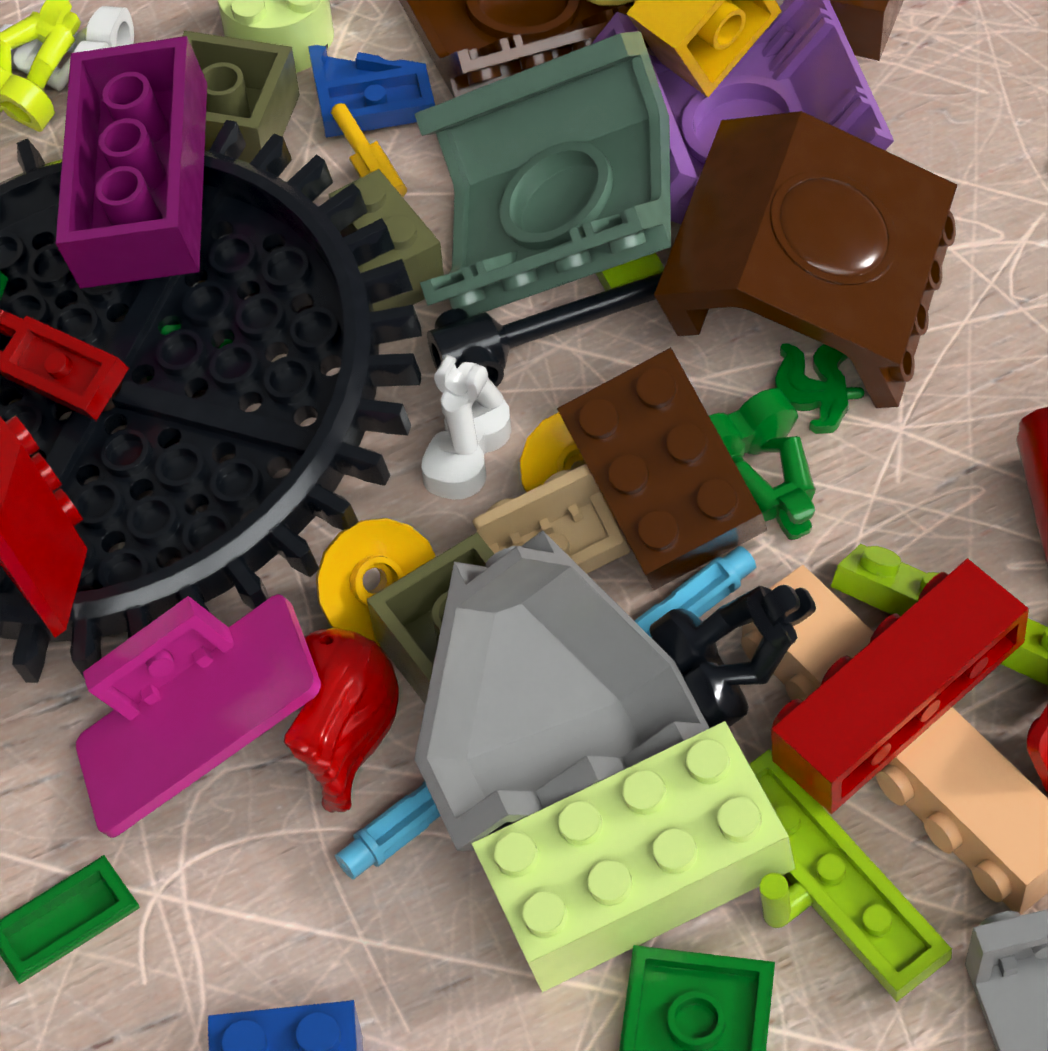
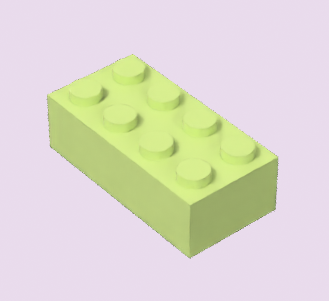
(634, 855)

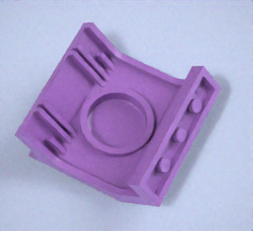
(792, 67)

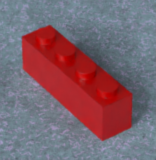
(897, 684)

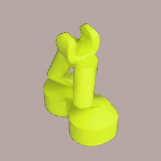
(24, 97)

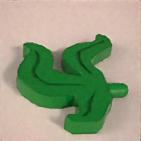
(809, 394)

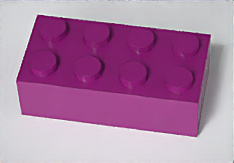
(133, 163)

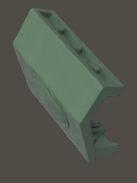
(553, 174)

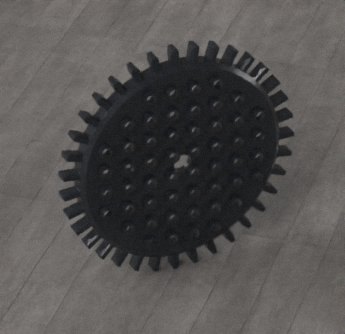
(248, 510)

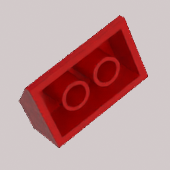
(37, 529)

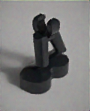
(695, 651)

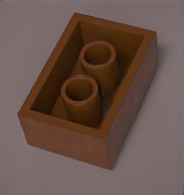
(663, 469)

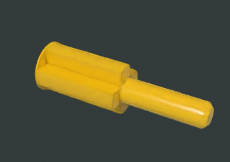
(367, 156)

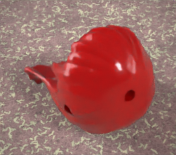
(347, 715)

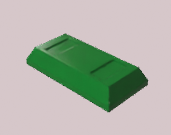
(64, 919)

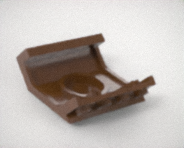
(498, 38)
(815, 240)

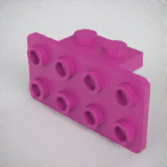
(186, 702)

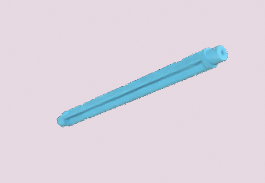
(417, 810)

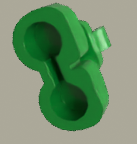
(760, 428)

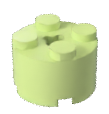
(280, 23)

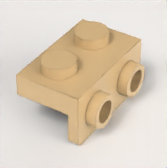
(567, 510)

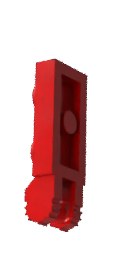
(59, 365)

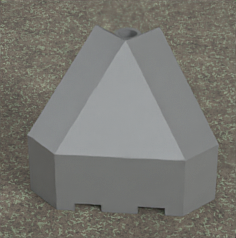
(539, 691)

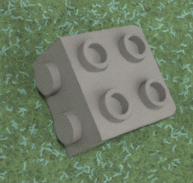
(1011, 978)

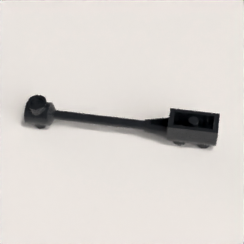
(488, 343)

